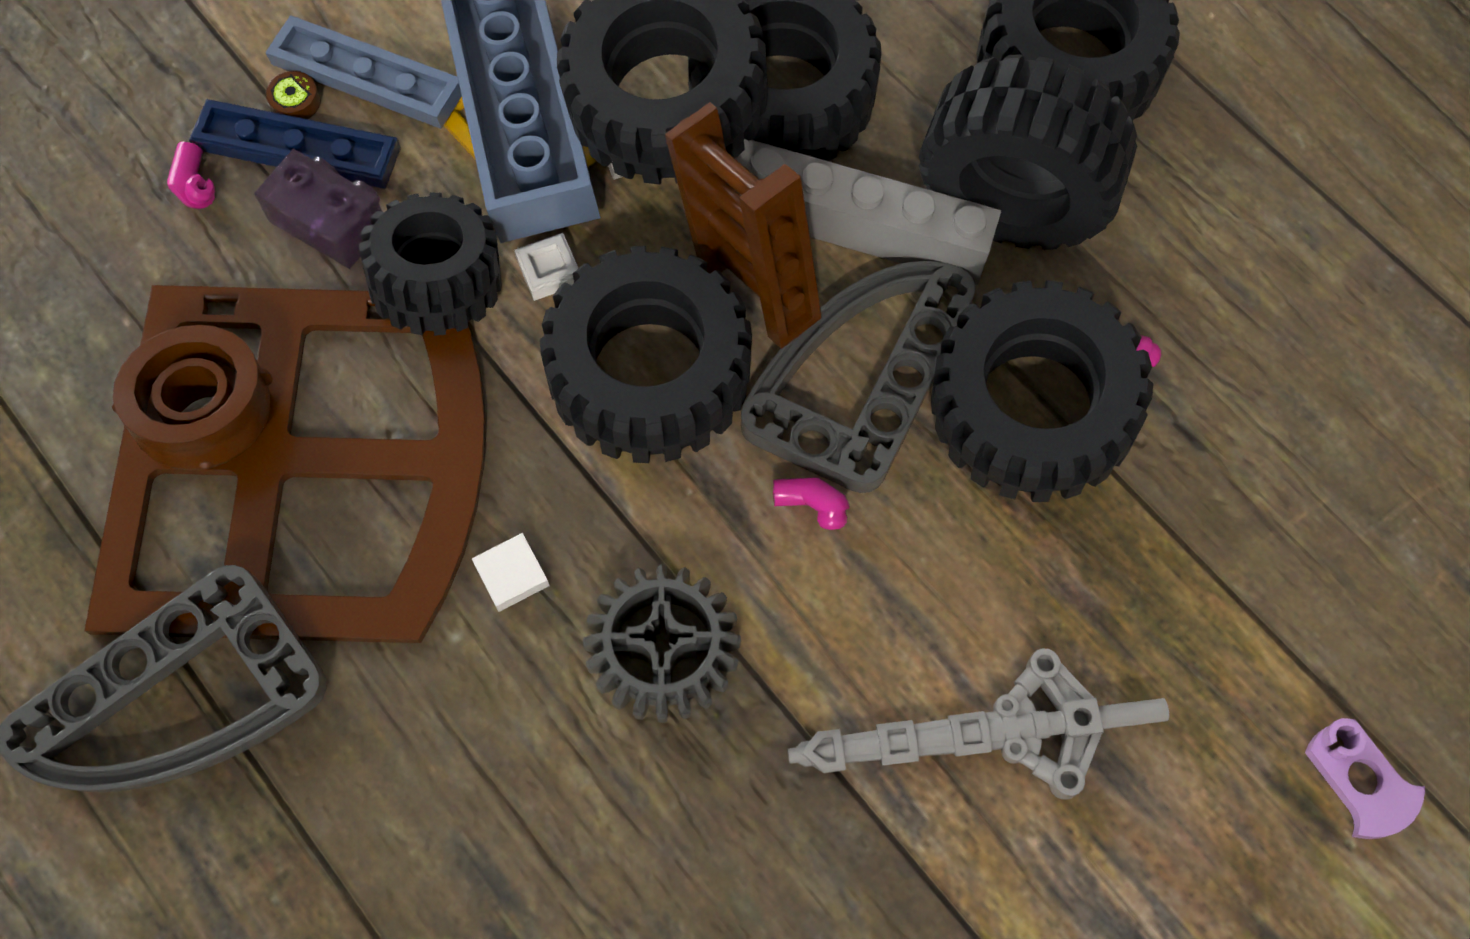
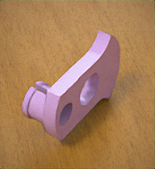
(1393, 802)

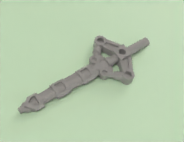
(1011, 727)

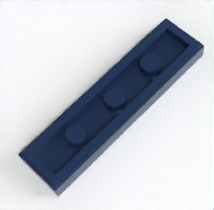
(271, 136)

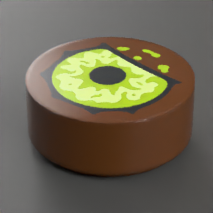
(293, 95)

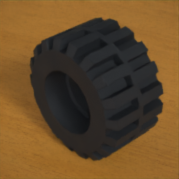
(424, 233)

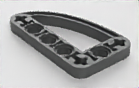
(845, 443)
(162, 660)

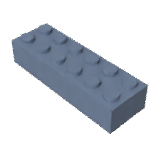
(518, 117)

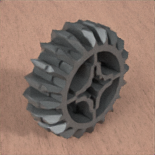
(636, 642)

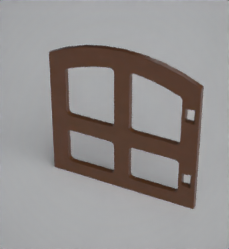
(448, 461)

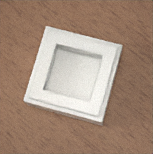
(546, 265)
(510, 572)

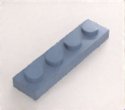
(365, 71)

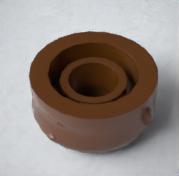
(180, 369)

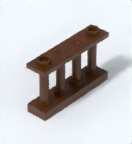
(753, 235)

